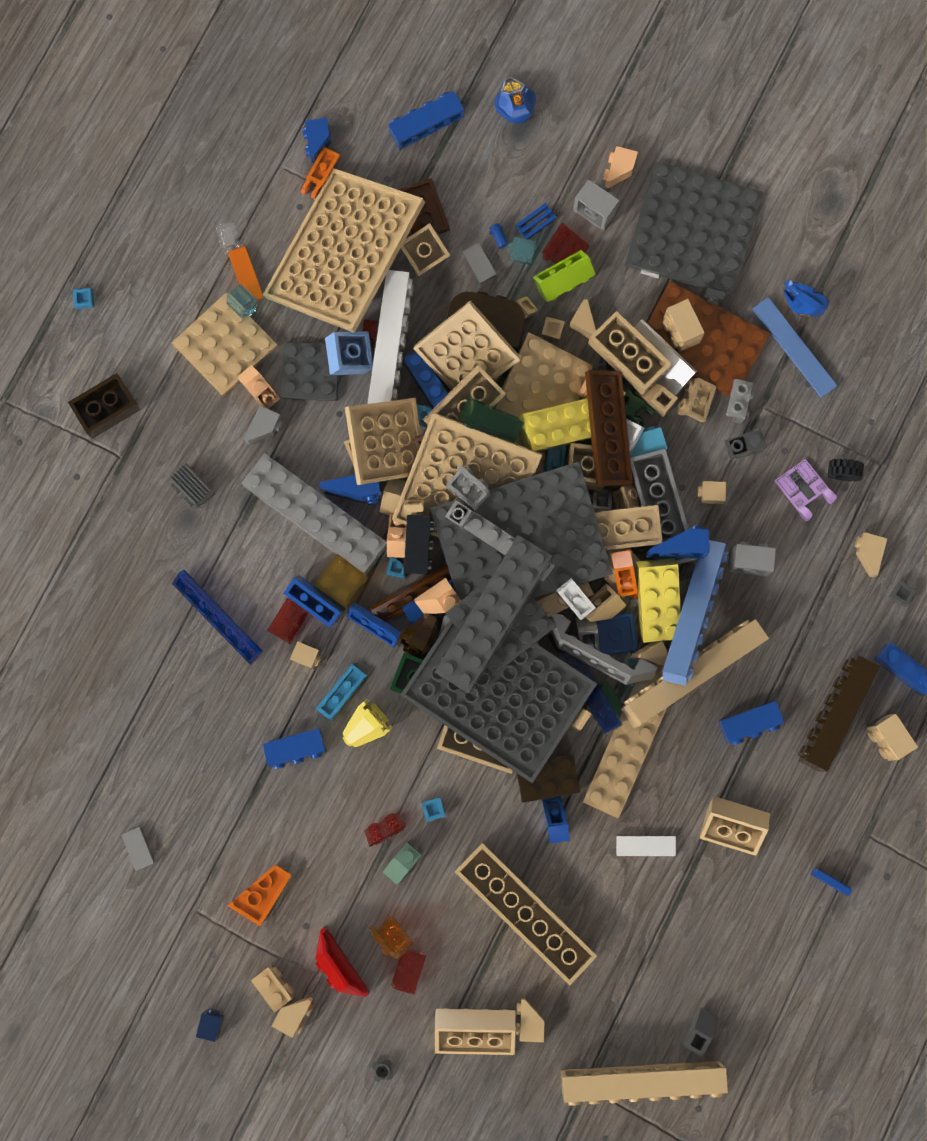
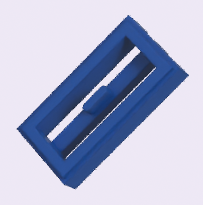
(535, 213)
(832, 882)

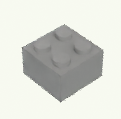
(596, 204)
(752, 559)

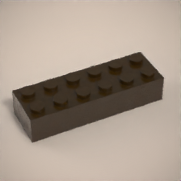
(838, 713)

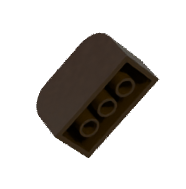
(501, 313)

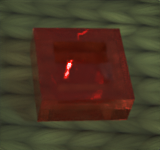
(372, 327)

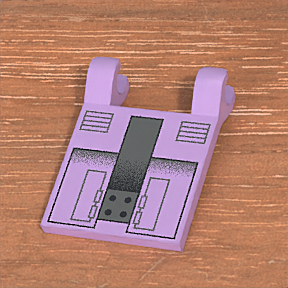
(802, 486)

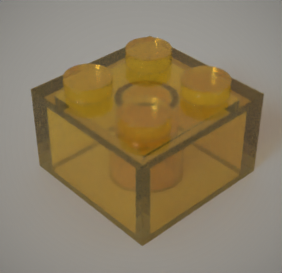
(341, 581)

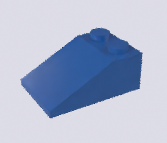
(348, 489)
(688, 544)

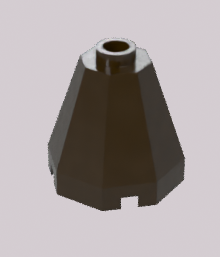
(420, 636)

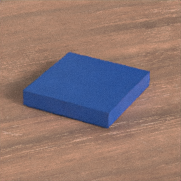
(617, 634)

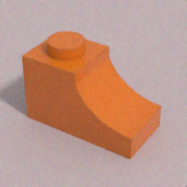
(624, 573)

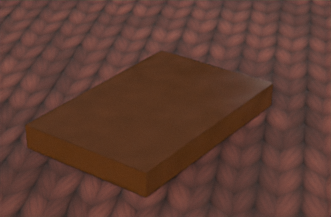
(432, 210)

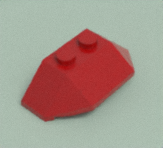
(337, 966)

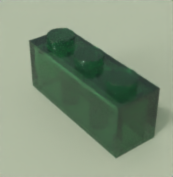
(490, 420)

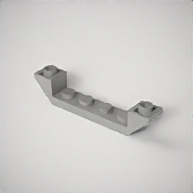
(484, 530)
(603, 662)

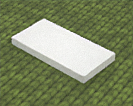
(679, 371)

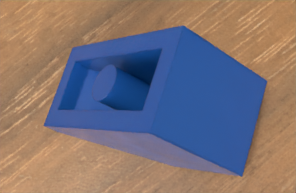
(556, 819)

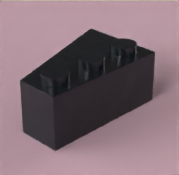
(418, 544)

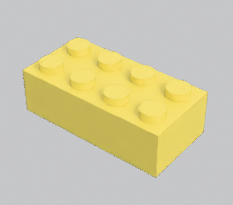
(556, 426)
(658, 599)

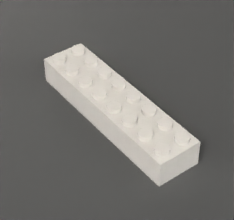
(391, 337)

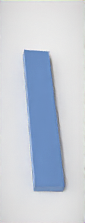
(794, 347)

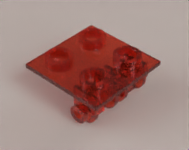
(563, 244)
(379, 831)

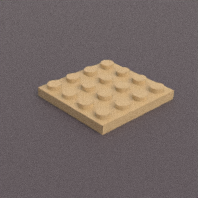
(464, 343)
(224, 345)
(383, 439)

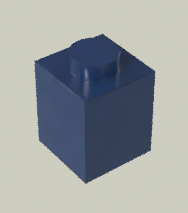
(210, 1025)

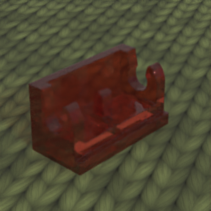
(288, 621)
(408, 971)

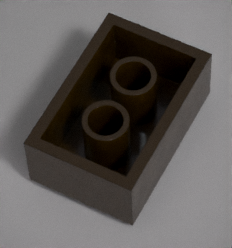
(104, 405)
(555, 779)

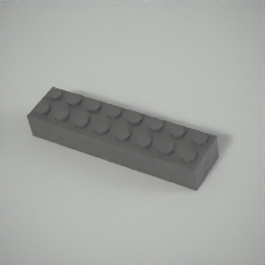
(494, 614)

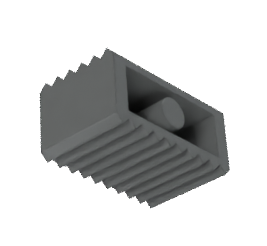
(191, 485)

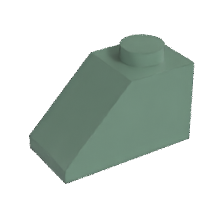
(402, 863)

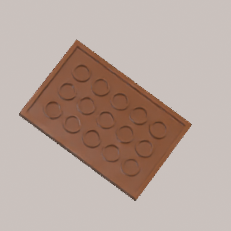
(728, 341)

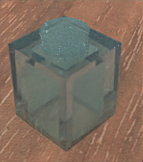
(521, 251)
(241, 301)

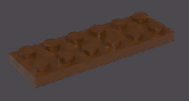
(608, 428)

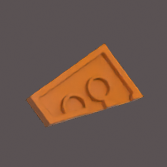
(262, 895)

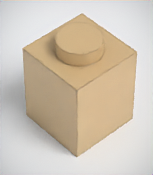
(712, 492)
(306, 655)

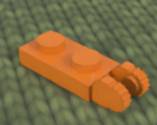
(320, 171)

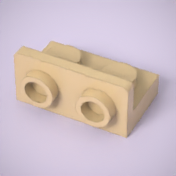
(697, 399)
(273, 988)

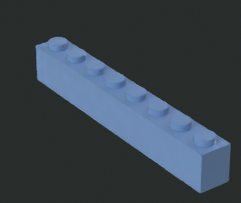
(694, 615)

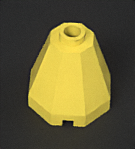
(366, 725)

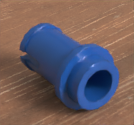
(498, 234)

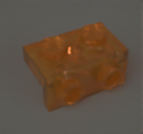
(392, 938)

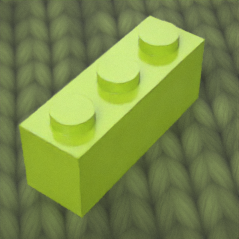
(564, 276)

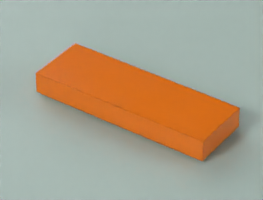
(245, 271)

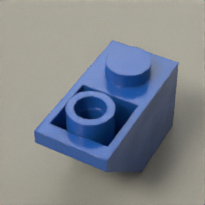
(318, 136)

